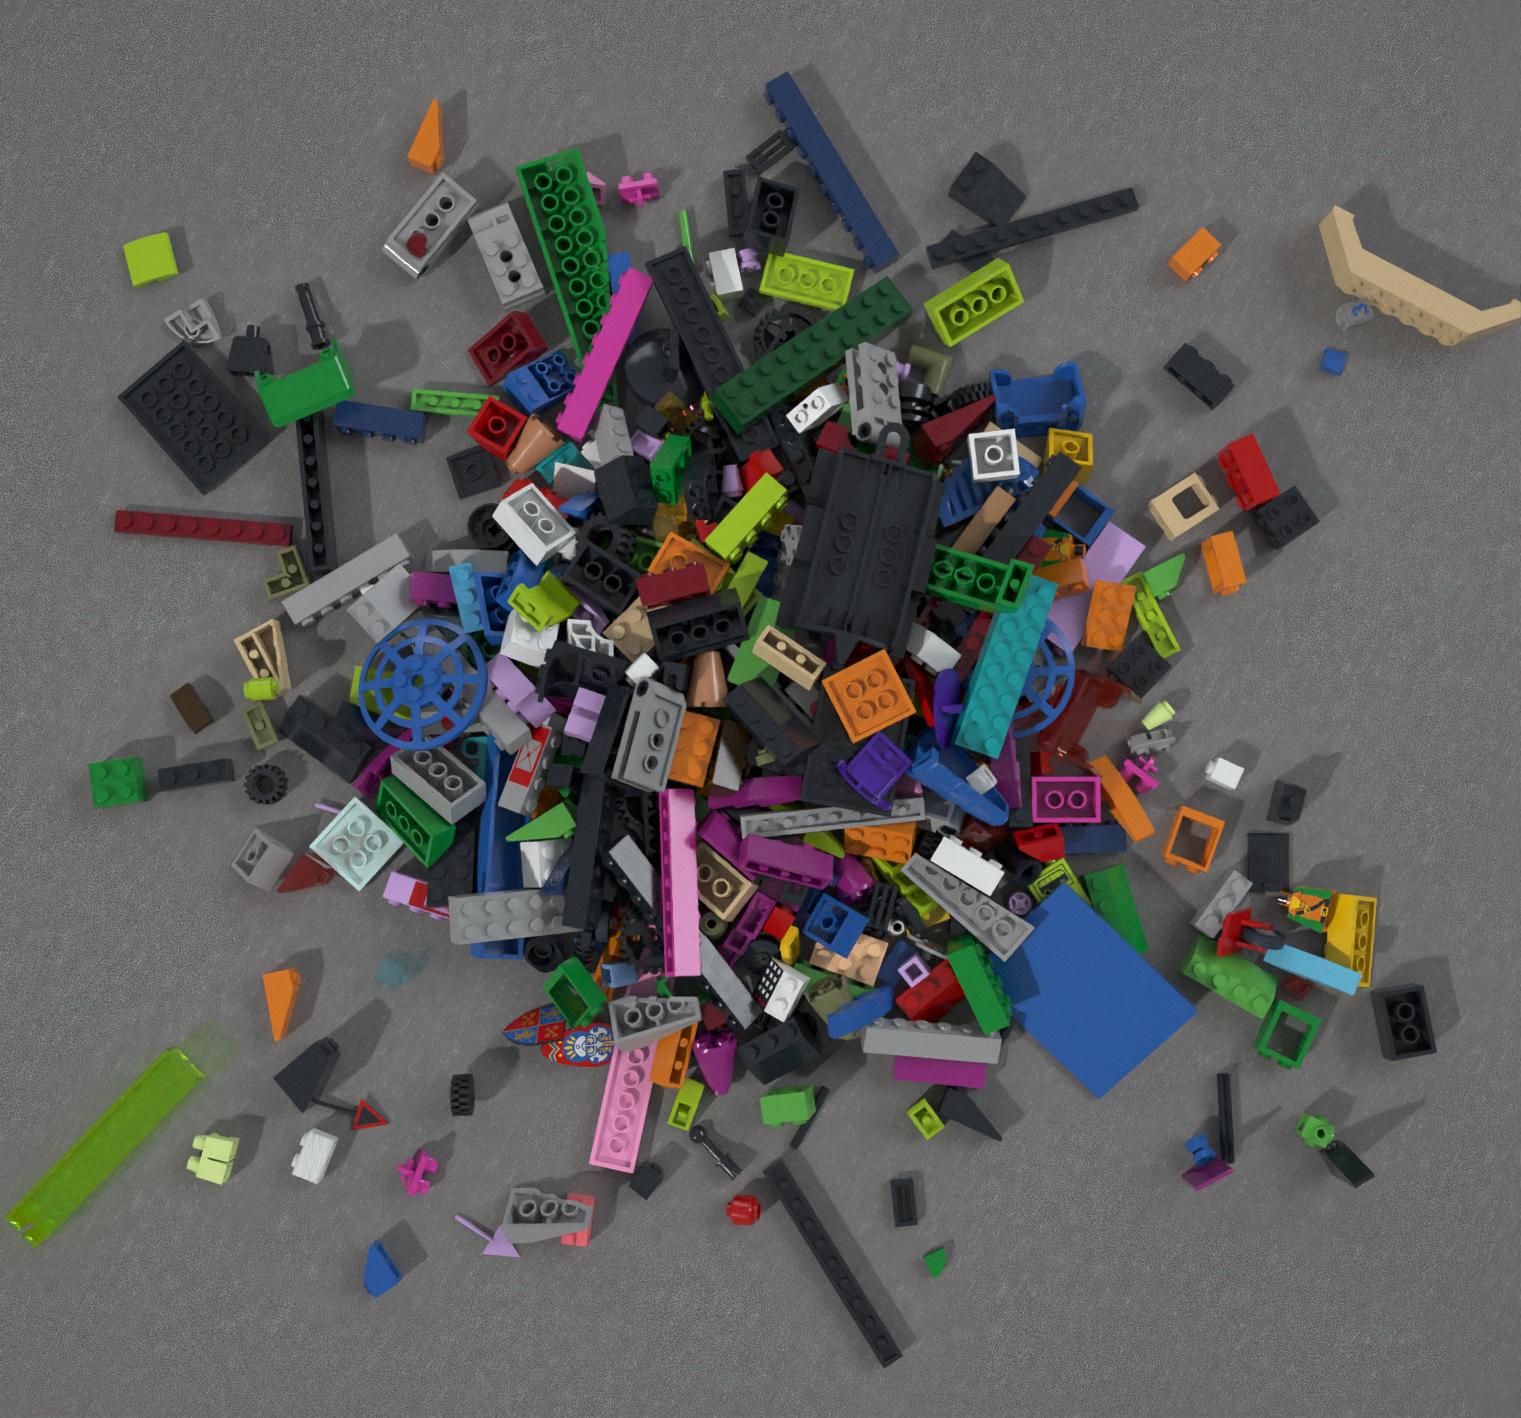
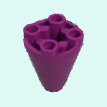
(854, 881)
(716, 1058)

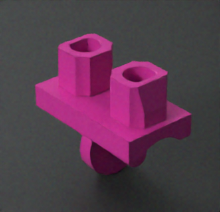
(638, 191)
(1130, 768)
(415, 1182)

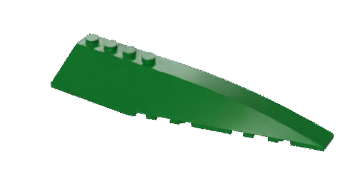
(572, 246)

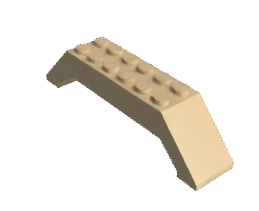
(1404, 294)

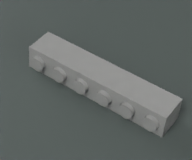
(347, 581)
(931, 1040)

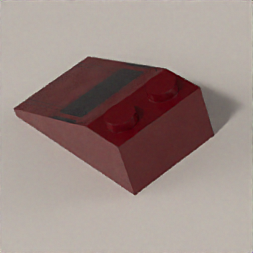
(943, 435)

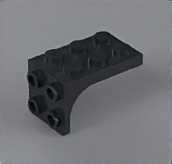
(578, 668)

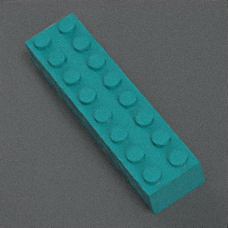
(1002, 671)

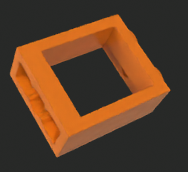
(1223, 563)
(1216, 828)

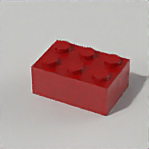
(1248, 473)

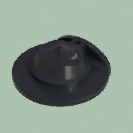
(814, 1022)

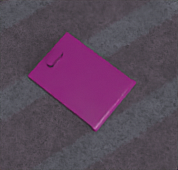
(1206, 1174)

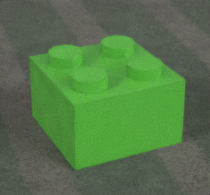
(788, 1105)

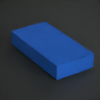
(889, 969)

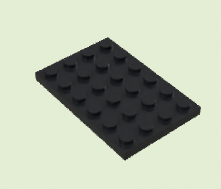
(194, 417)
(821, 777)

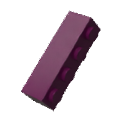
(431, 588)
(785, 861)
(939, 1071)

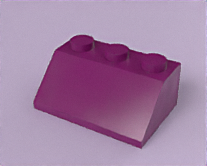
(723, 837)

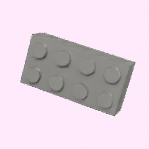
(440, 780)

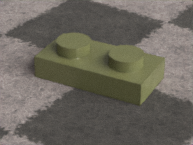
(260, 725)

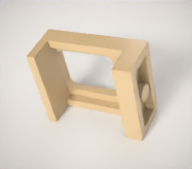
(1169, 516)

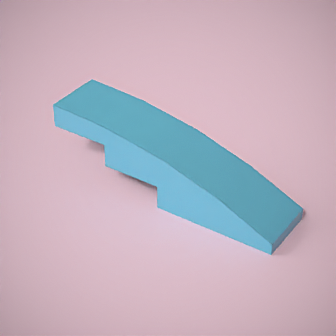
(1314, 968)

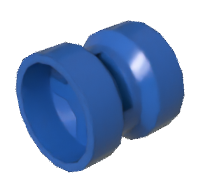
(1200, 1150)

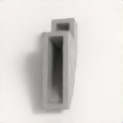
(483, 560)

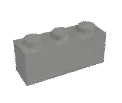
(611, 434)
(1220, 901)

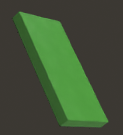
(747, 664)

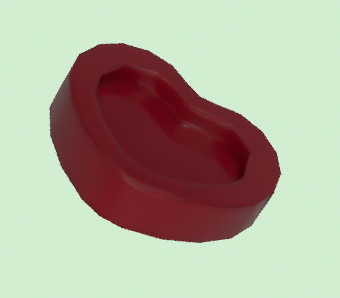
(416, 244)

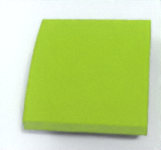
(150, 259)

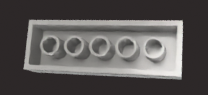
(506, 915)

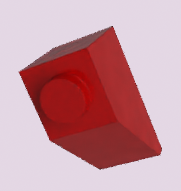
(1041, 842)

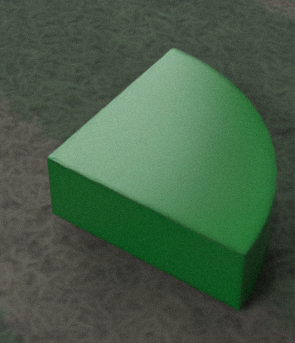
(935, 1261)

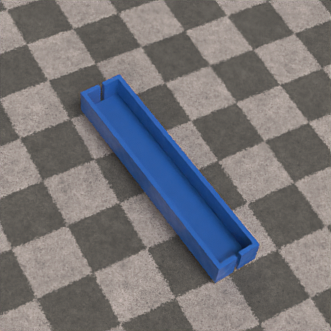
(498, 859)

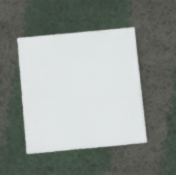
(572, 480)

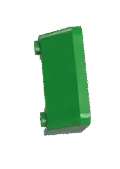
(307, 389)

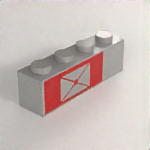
(530, 770)

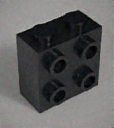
(1285, 518)
(1138, 667)

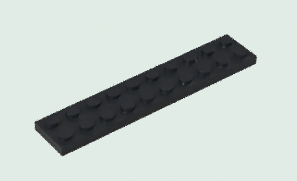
(705, 342)

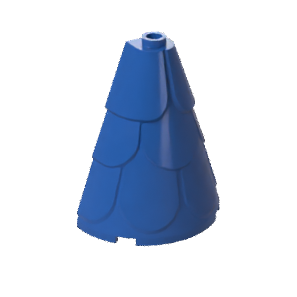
(946, 775)

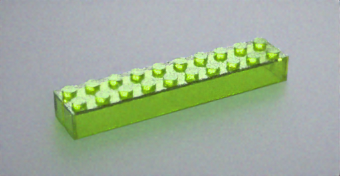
(105, 1146)

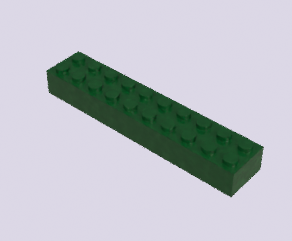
(811, 355)

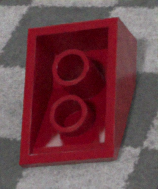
(507, 347)

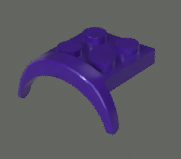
(875, 769)

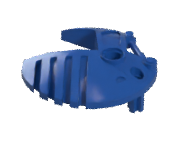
(965, 498)

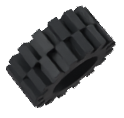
(969, 395)
(279, 784)
(927, 844)
(462, 1095)

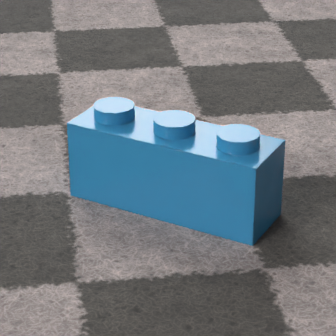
(466, 596)

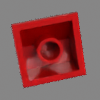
(497, 427)

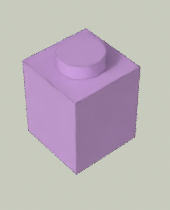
(914, 969)

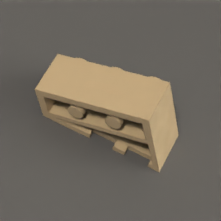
(265, 653)

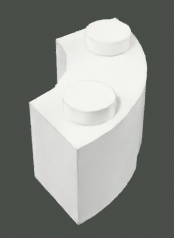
(583, 635)

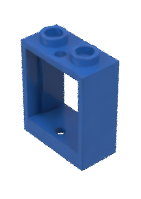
(1092, 501)

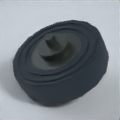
(759, 952)

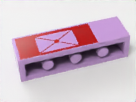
(411, 892)

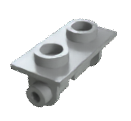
(1160, 742)

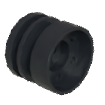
(912, 400)
(481, 529)

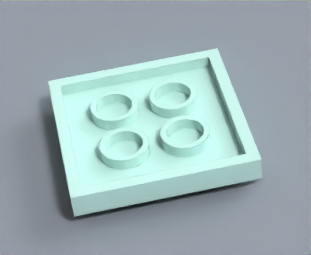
(357, 843)

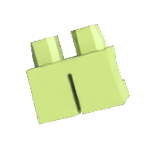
(216, 1157)

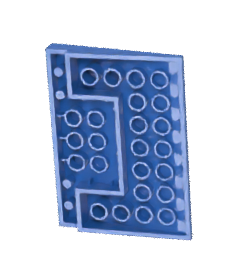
(1088, 992)

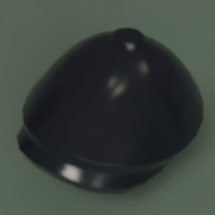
(543, 953)

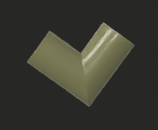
(934, 363)
(293, 575)

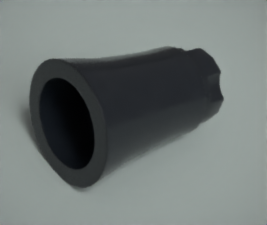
(1019, 864)

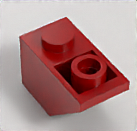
(779, 921)

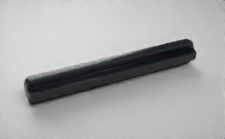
(1225, 1118)

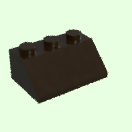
(726, 761)

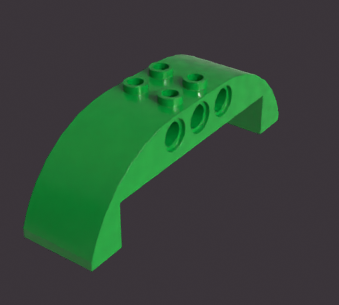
(978, 580)

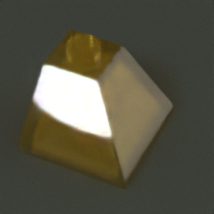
(673, 519)

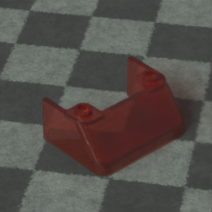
(1064, 733)

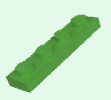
(448, 402)

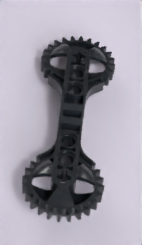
(764, 345)
(637, 923)

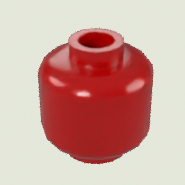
(744, 1210)

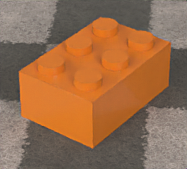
(882, 841)

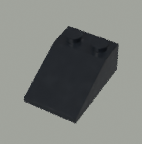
(986, 191)

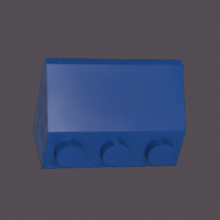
(493, 614)

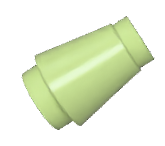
(1158, 715)

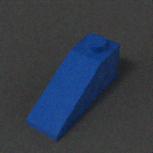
(580, 506)

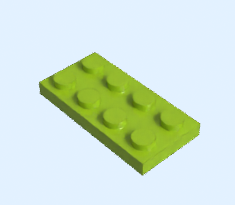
(806, 281)

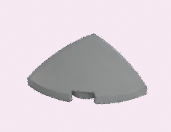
(195, 322)

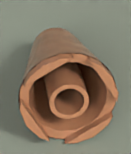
(534, 445)
(707, 681)

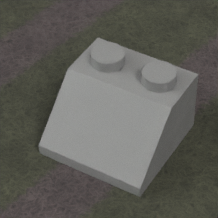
(262, 860)

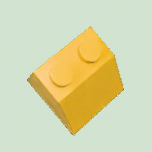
(1074, 445)

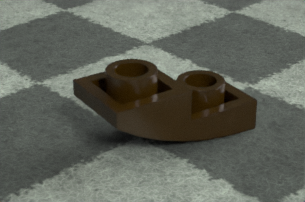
(191, 709)

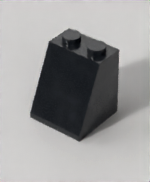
(309, 1073)

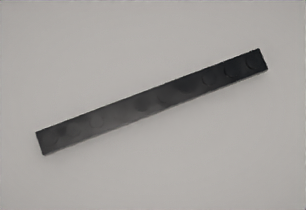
(1031, 228)
(832, 1263)

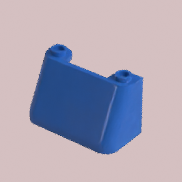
(1039, 402)

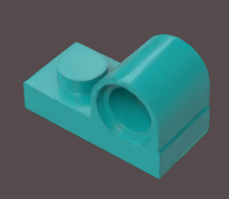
(480, 755)

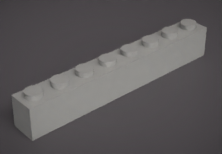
(495, 714)

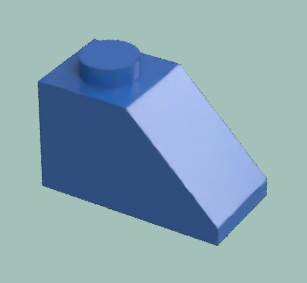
(380, 1271)

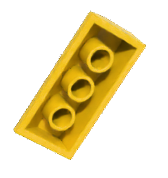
(1352, 934)

